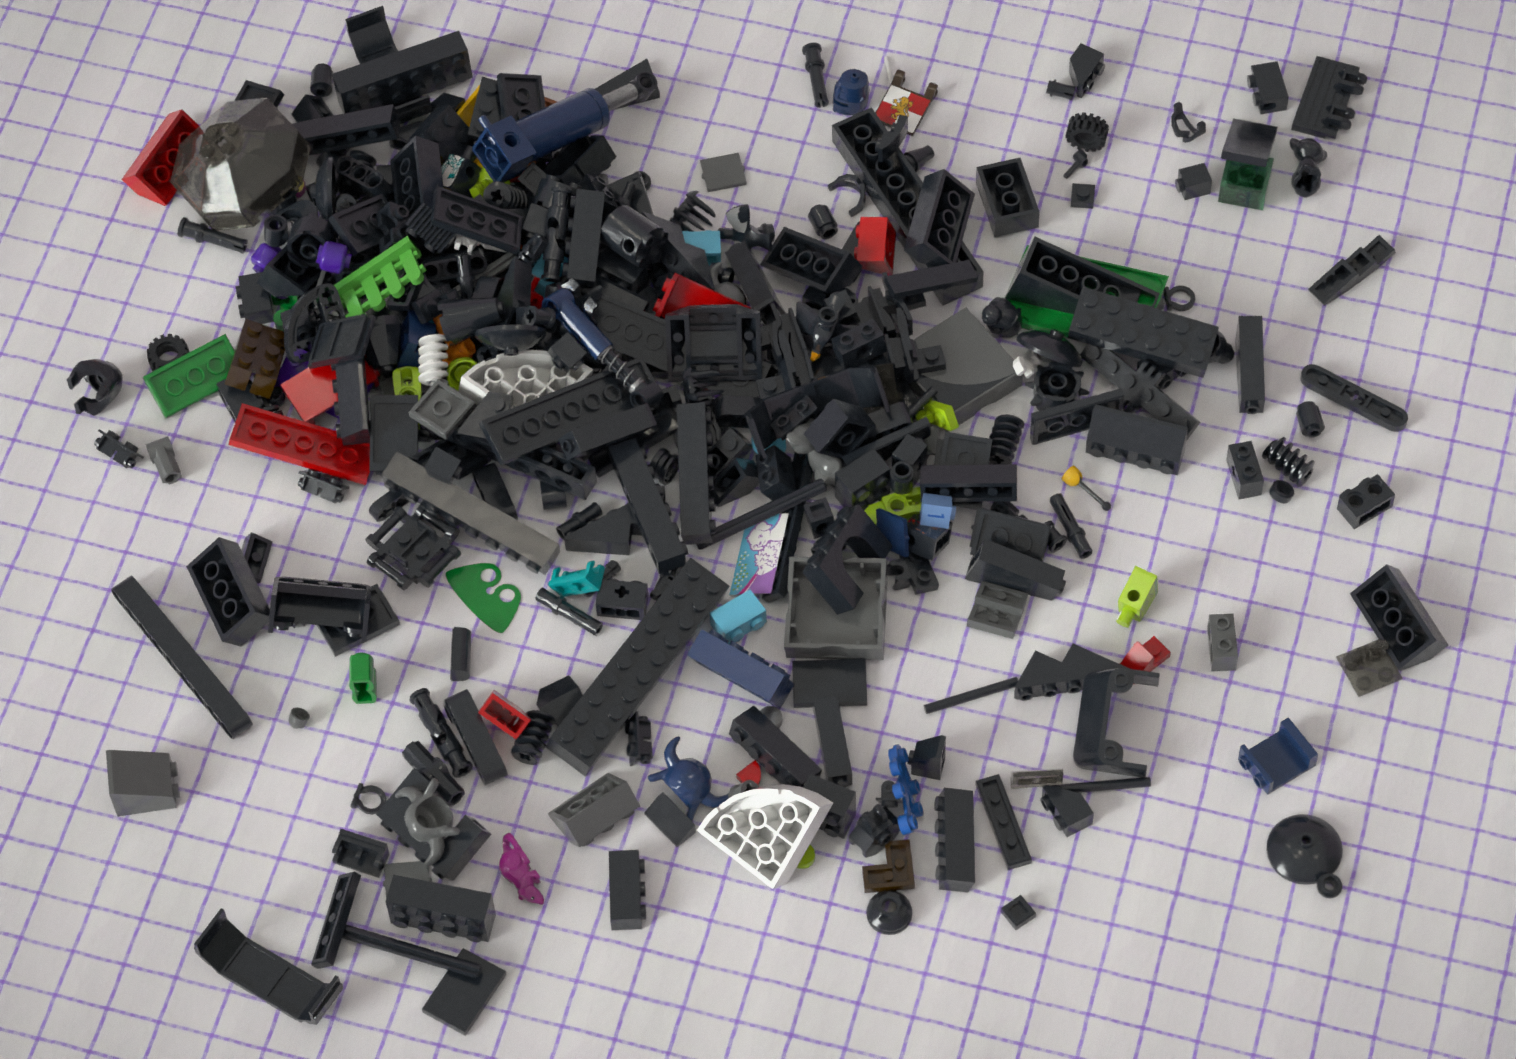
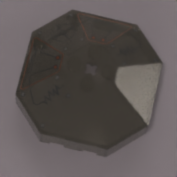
(249, 171)

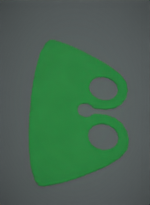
(471, 589)

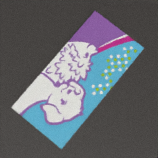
(759, 556)

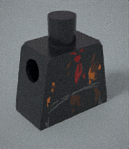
(927, 540)

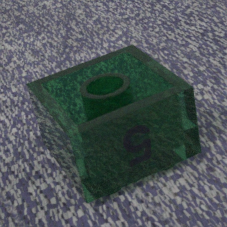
(1245, 184)

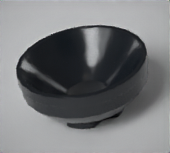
(889, 922)

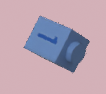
(936, 510)

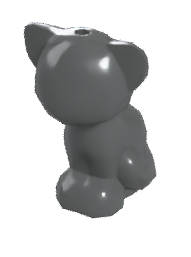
(822, 465)

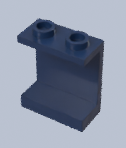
(1278, 757)

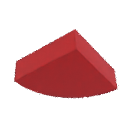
(750, 772)

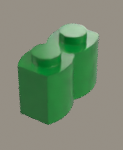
(362, 678)

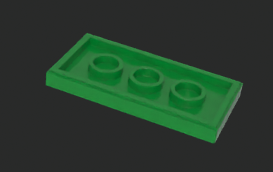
(190, 376)

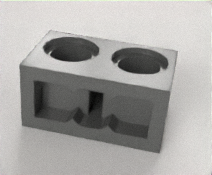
(1222, 642)

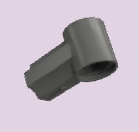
(163, 455)

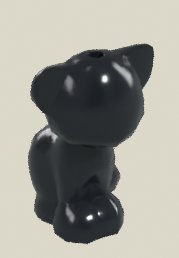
(1307, 176)

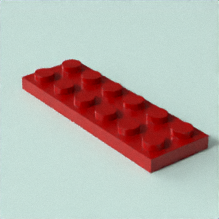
(300, 444)

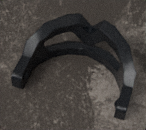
(1179, 114)
(859, 186)

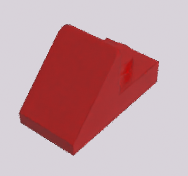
(1146, 656)

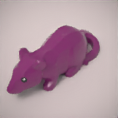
(516, 869)

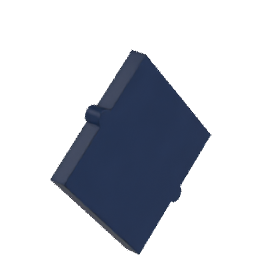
(894, 530)

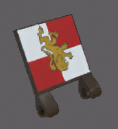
(905, 102)

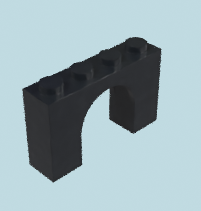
(826, 566)
(458, 848)

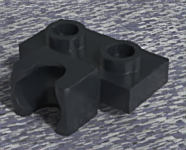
(915, 572)

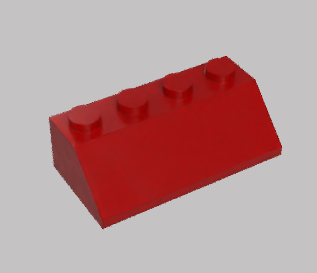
(154, 166)

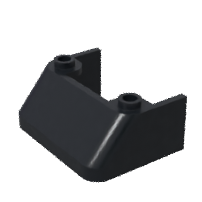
(320, 604)
(1090, 746)

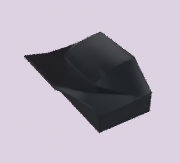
(411, 294)

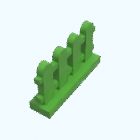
(381, 269)

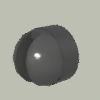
(298, 718)

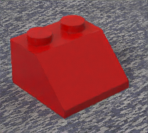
(876, 244)

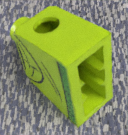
(1136, 596)

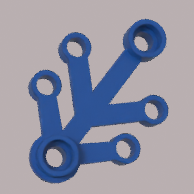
(905, 789)

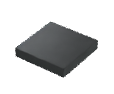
(442, 409)

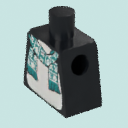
(460, 172)

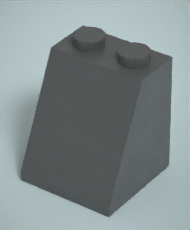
(141, 781)

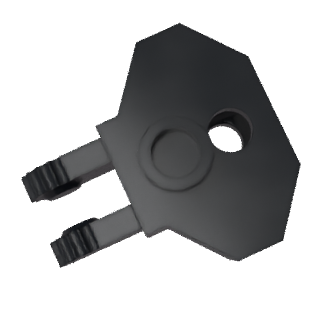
(874, 830)

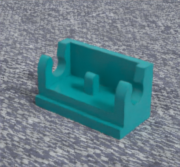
(577, 581)

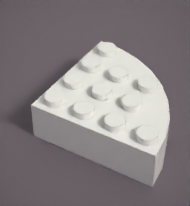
(522, 376)
(767, 829)

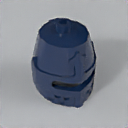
(851, 90)

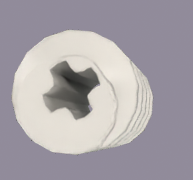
(431, 359)

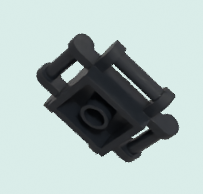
(413, 548)

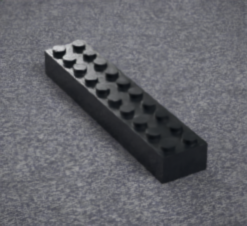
(891, 186)
(637, 667)

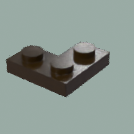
(895, 874)

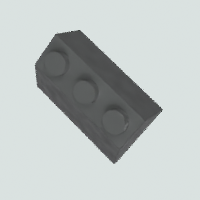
(595, 809)

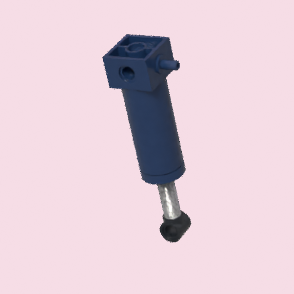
(511, 144)

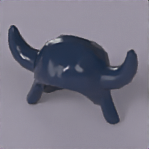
(688, 780)

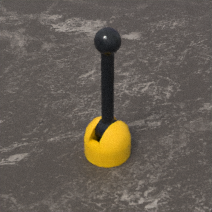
(1074, 477)

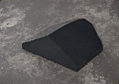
(559, 698)

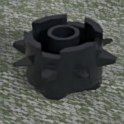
(1056, 386)

